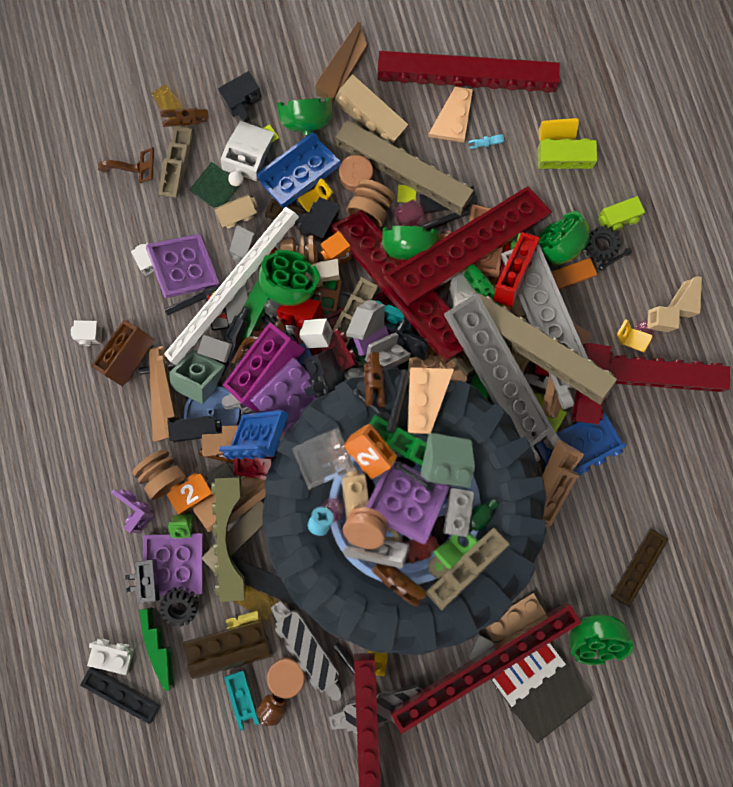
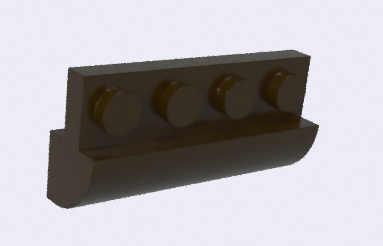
(227, 649)

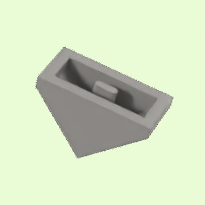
(214, 348)

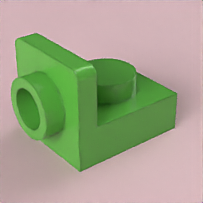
(181, 526)

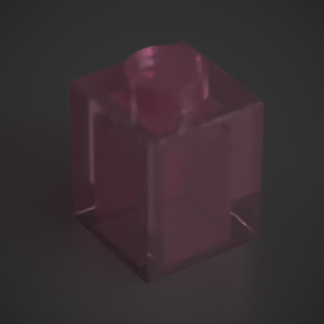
(409, 214)

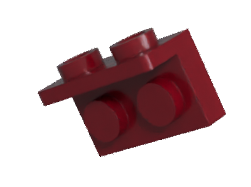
(343, 356)
(254, 467)

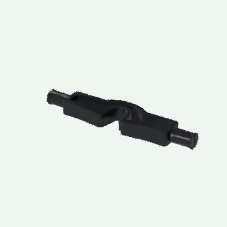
(235, 333)

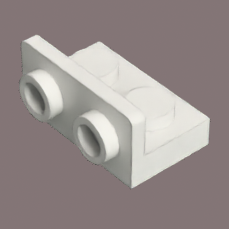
(110, 657)

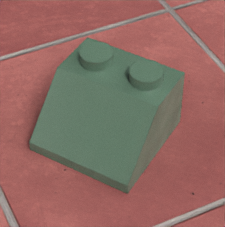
(196, 376)
(448, 460)

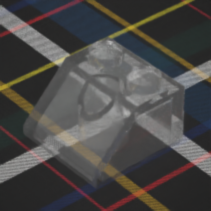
(323, 458)

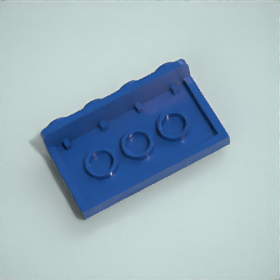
(298, 170)
(257, 435)
(593, 440)

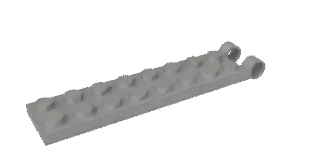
(547, 311)
(499, 370)

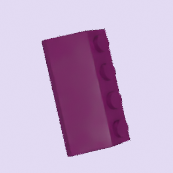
(261, 363)

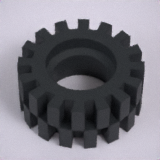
(610, 237)
(176, 615)

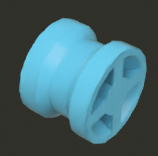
(320, 527)

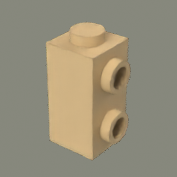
(236, 210)
(354, 490)

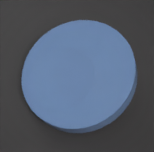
(213, 406)

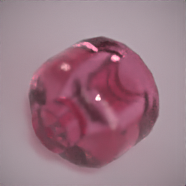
(642, 326)
(335, 506)

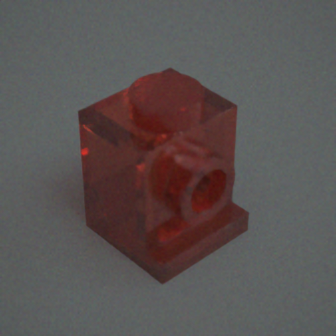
(421, 550)

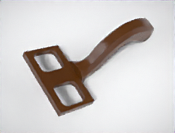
(140, 167)
(321, 292)
(248, 342)

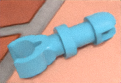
(497, 139)

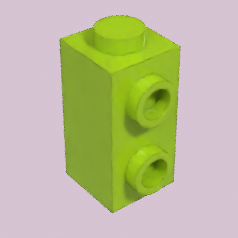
(621, 214)

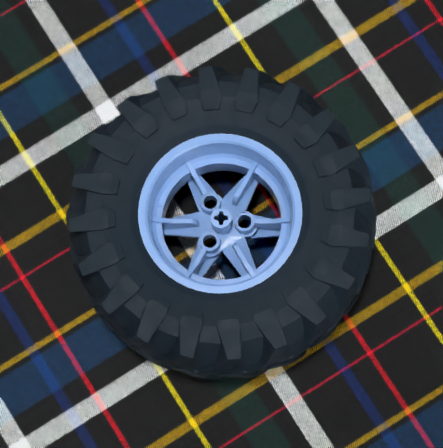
(344, 591)

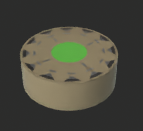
(436, 567)

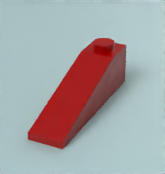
(515, 270)

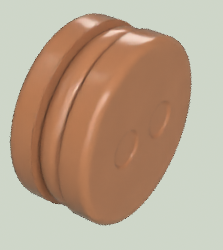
(354, 170)
(365, 528)
(285, 678)

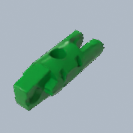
(479, 282)

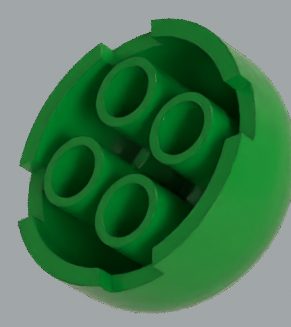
(305, 114)
(407, 241)
(568, 241)
(284, 278)
(603, 634)

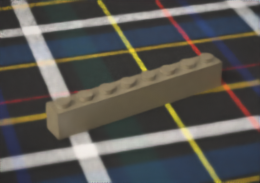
(404, 167)
(550, 353)

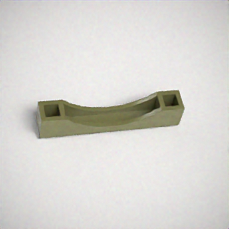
(231, 580)

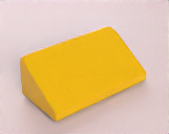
(559, 129)

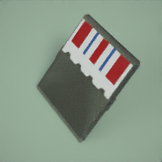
(542, 691)

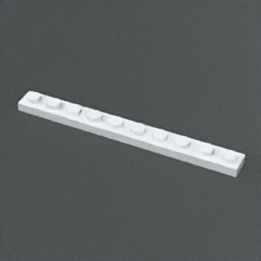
(231, 285)

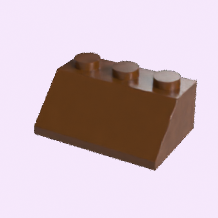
(123, 353)

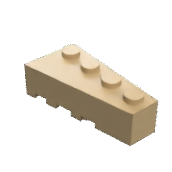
(369, 110)

